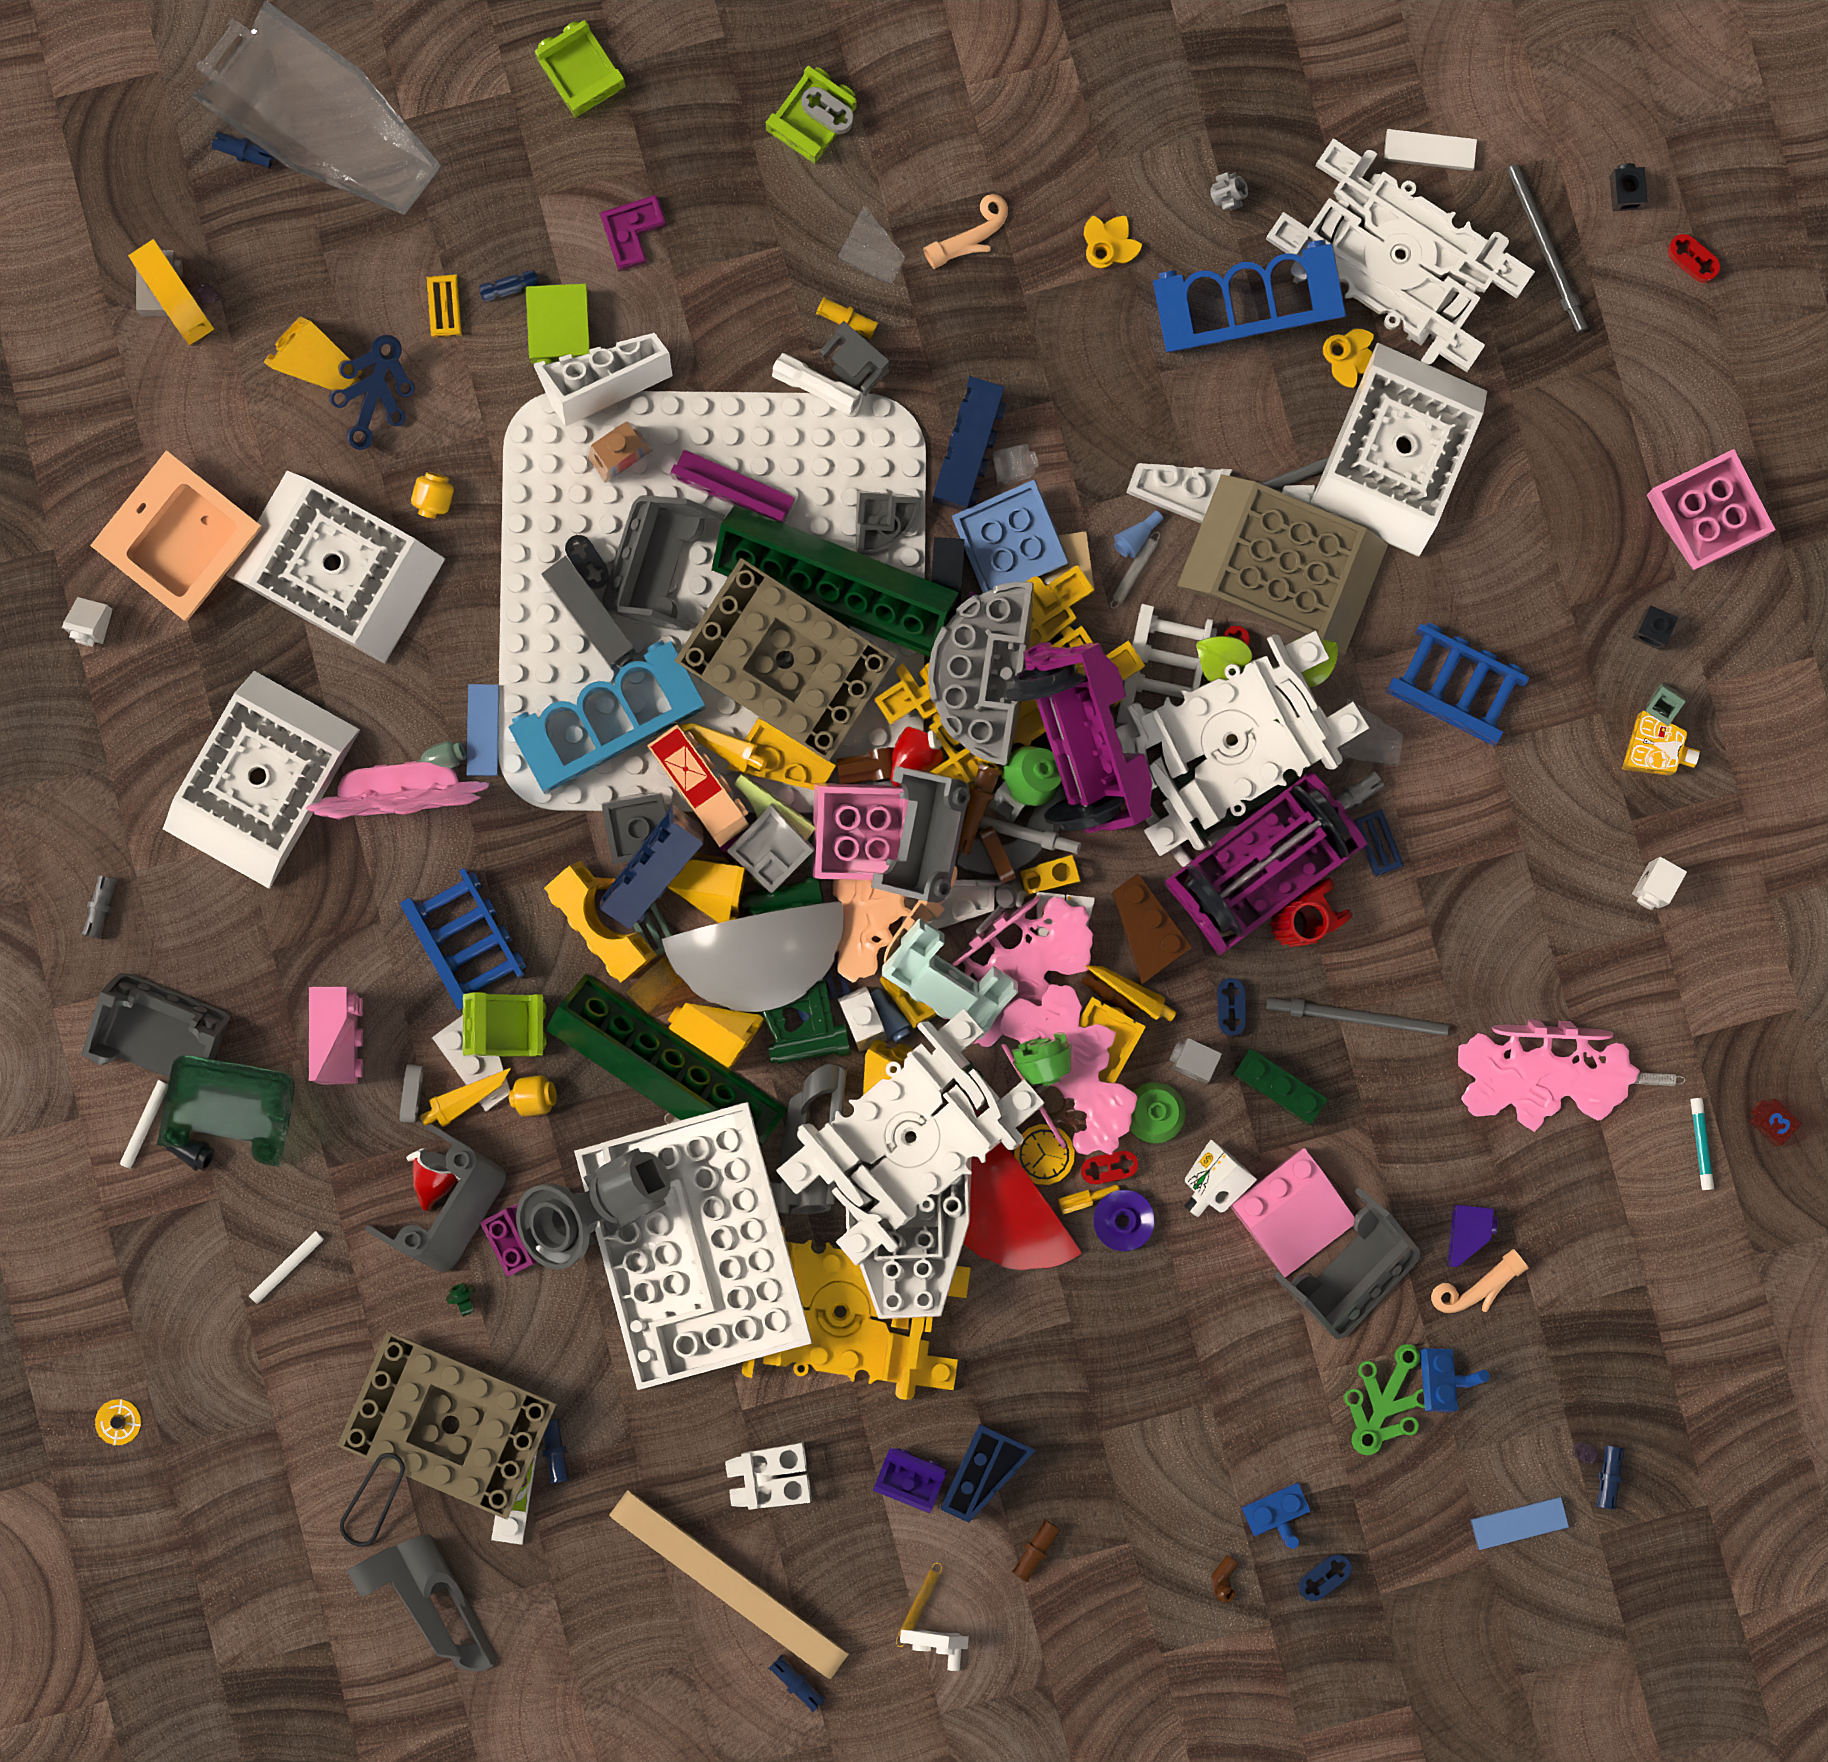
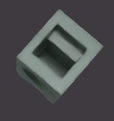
(1665, 703)

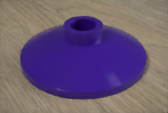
(1140, 1220)

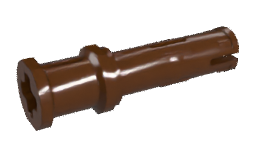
(981, 794)

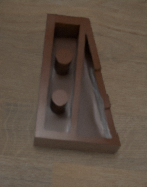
(1148, 929)

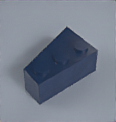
(983, 1470)

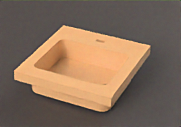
(180, 539)

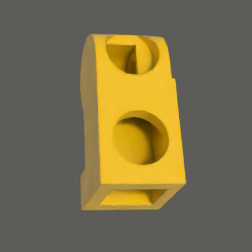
(1050, 875)

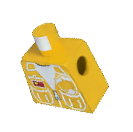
(1657, 747)

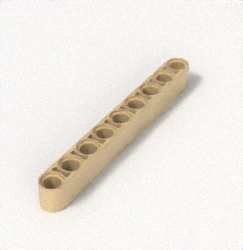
(729, 1584)

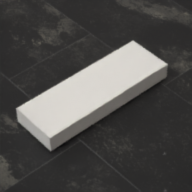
(1430, 150)

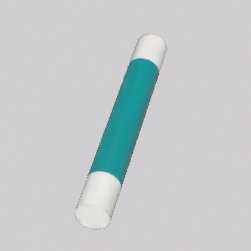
(1702, 1144)

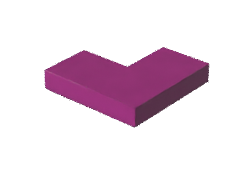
(624, 225)

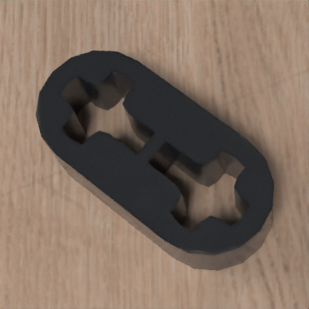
(593, 557)

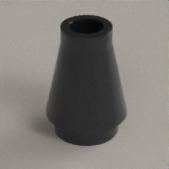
(195, 1154)

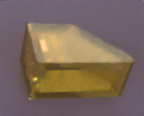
(655, 986)

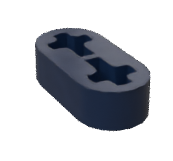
(1238, 1006)
(1329, 1583)

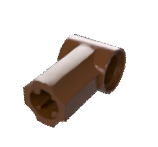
(866, 767)

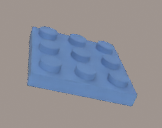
(1011, 537)

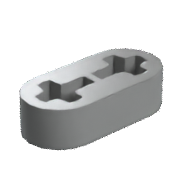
(830, 104)
(411, 1093)

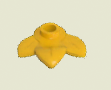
(1110, 238)
(1354, 356)

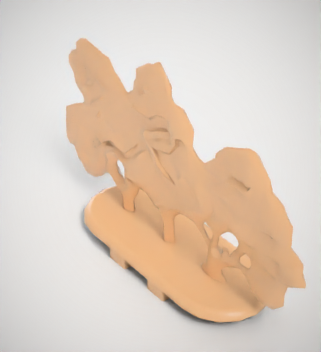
(869, 914)

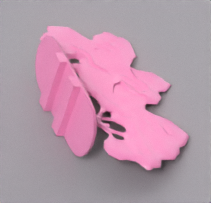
(397, 790)
(1062, 950)
(1540, 1079)

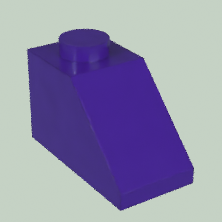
(1469, 1232)

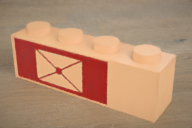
(698, 785)

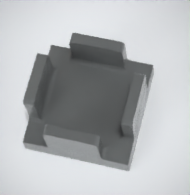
(855, 359)
(630, 822)

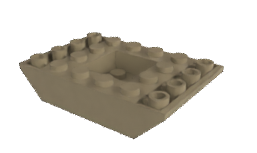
(738, 650)
(404, 1414)

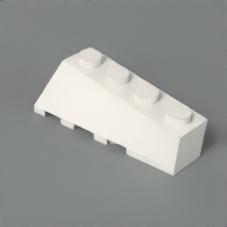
(604, 376)

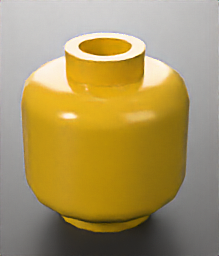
(432, 495)
(533, 1096)

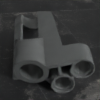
(817, 1195)
(416, 1572)

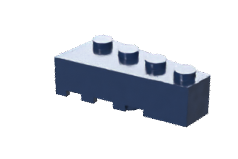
(969, 444)
(652, 867)

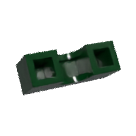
(1279, 1086)

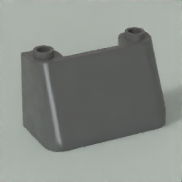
(928, 836)
(151, 1025)

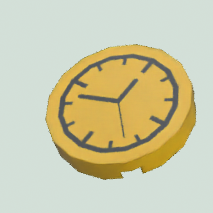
(1043, 1155)

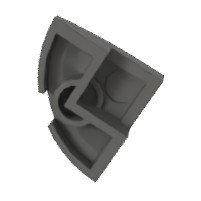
(882, 519)

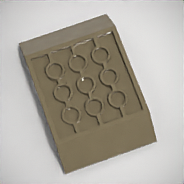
(1283, 560)

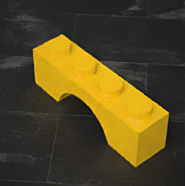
(575, 895)

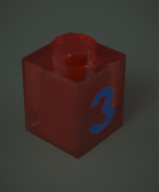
(1774, 1121)

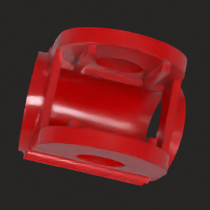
(1313, 930)

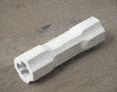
(834, 392)

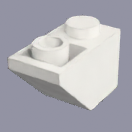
(87, 621)

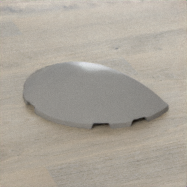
(977, 664)
(759, 958)

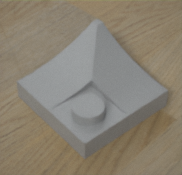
(771, 848)

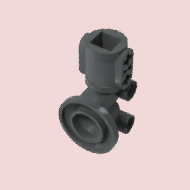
(559, 1224)

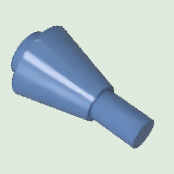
(1132, 539)
(893, 1022)

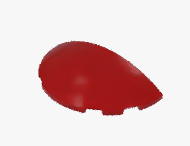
(1012, 1218)

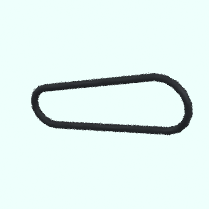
(386, 1508)

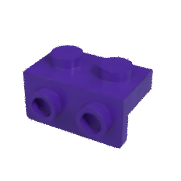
(910, 1479)

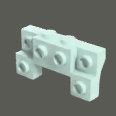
(942, 985)

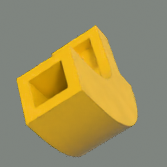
(171, 292)

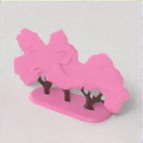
(1106, 1104)

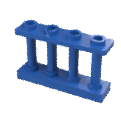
(1432, 700)
(434, 938)

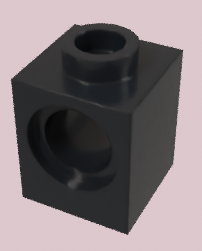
(1626, 200)
(1655, 627)

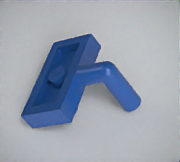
(1441, 1381)
(1276, 1511)

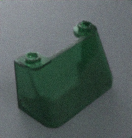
(228, 1103)

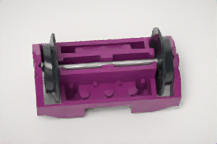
(1083, 737)
(1290, 844)

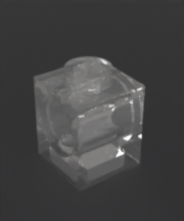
(1014, 464)

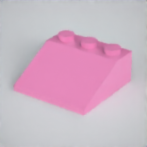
(1293, 1212)

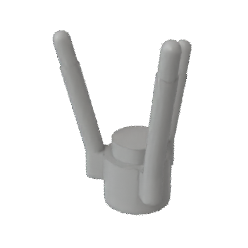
(1006, 895)

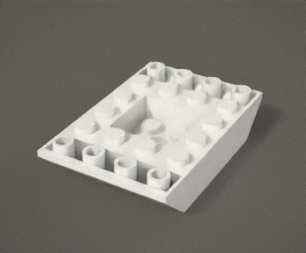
(1367, 475)
(370, 593)
(251, 823)

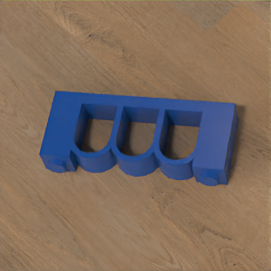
(1176, 314)

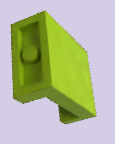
(579, 68)
(796, 127)
(557, 322)
(503, 1025)

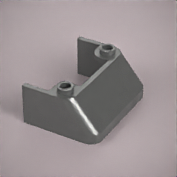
(650, 556)
(462, 1213)
(1358, 1274)

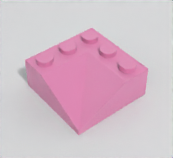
(1711, 510)
(856, 829)
(334, 1035)

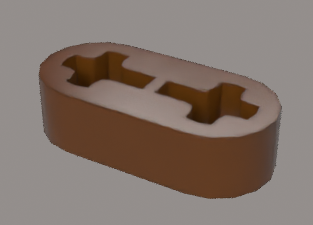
(997, 855)

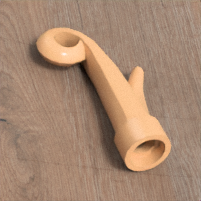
(967, 242)
(1485, 1288)

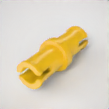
(839, 313)

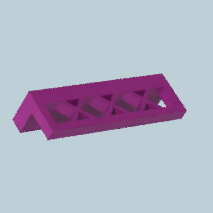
(731, 486)

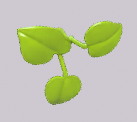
(1220, 651)

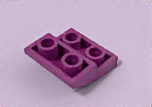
(506, 1242)

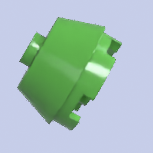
(1032, 775)
(1043, 1059)
(1157, 1113)

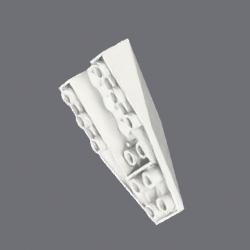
(920, 1272)

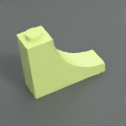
(761, 798)

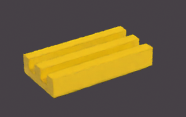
(446, 331)

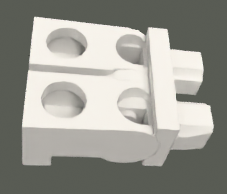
(761, 1480)

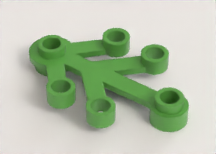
(1383, 1404)

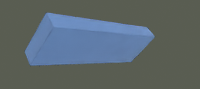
(482, 730)
(1519, 1523)

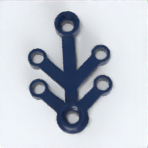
(373, 386)

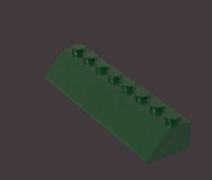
(838, 580)
(655, 1058)

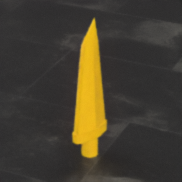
(729, 748)
(1142, 997)
(456, 1102)

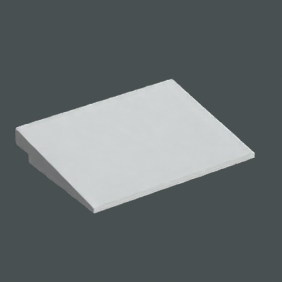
(711, 1267)

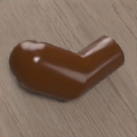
(1221, 1581)

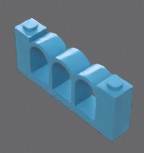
(540, 753)

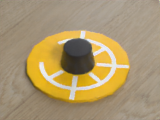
(118, 1422)

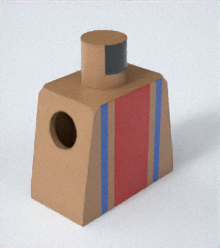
(618, 450)

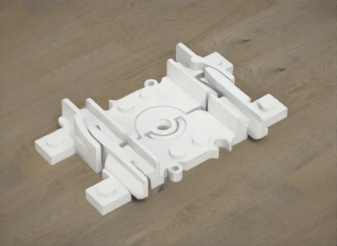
(1431, 245)
(879, 1130)

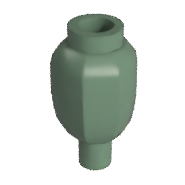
(444, 754)

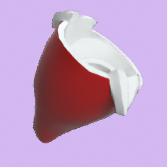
(916, 751)
(429, 1180)

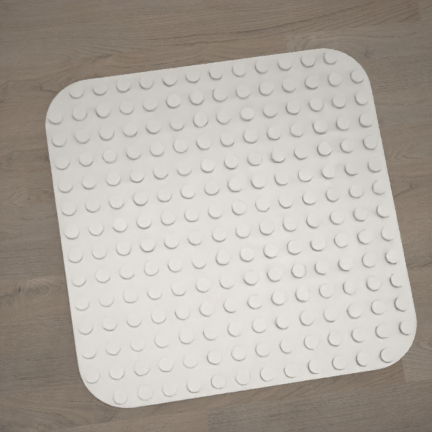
(556, 493)

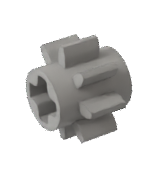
(1229, 191)

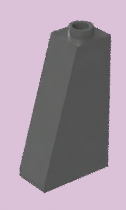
(588, 613)

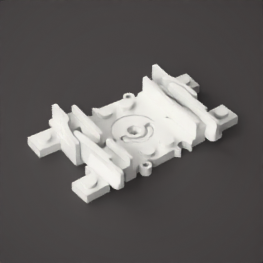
(1264, 749)

